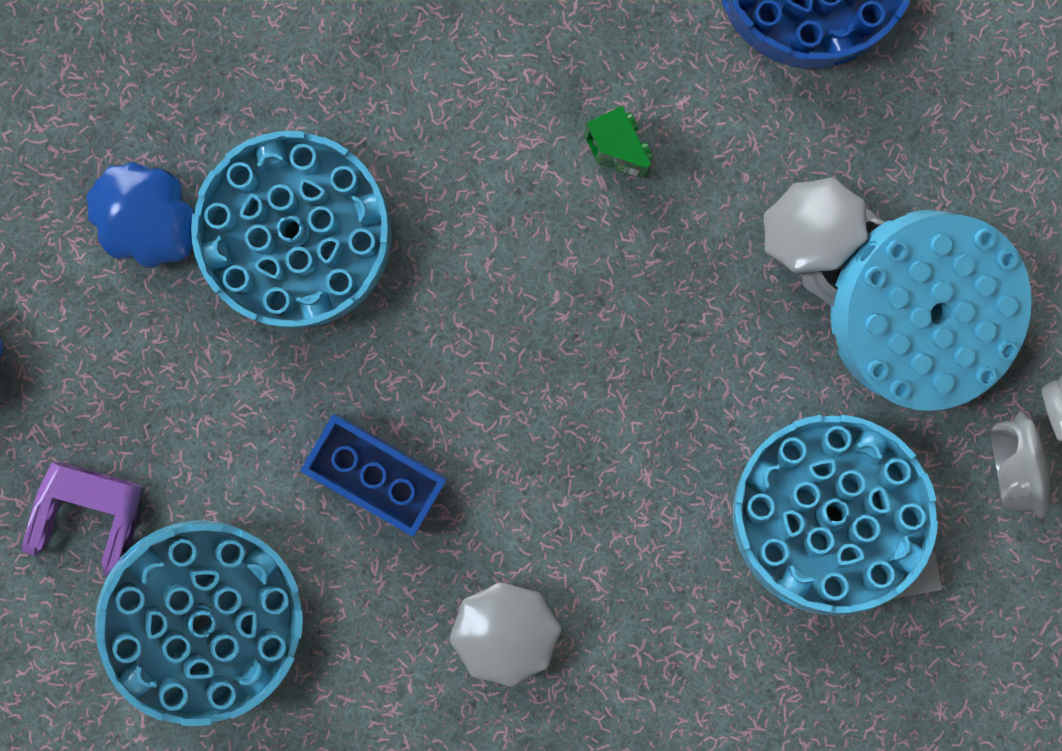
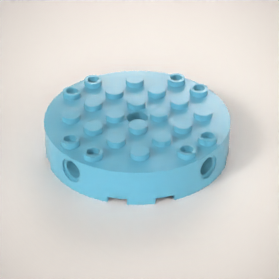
(244, 222)
(931, 309)
(826, 563)
(150, 612)

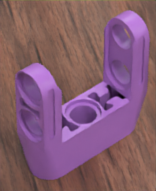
(87, 490)

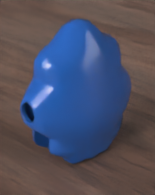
(141, 215)

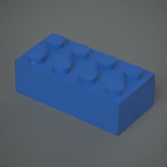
(374, 474)

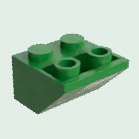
(616, 143)

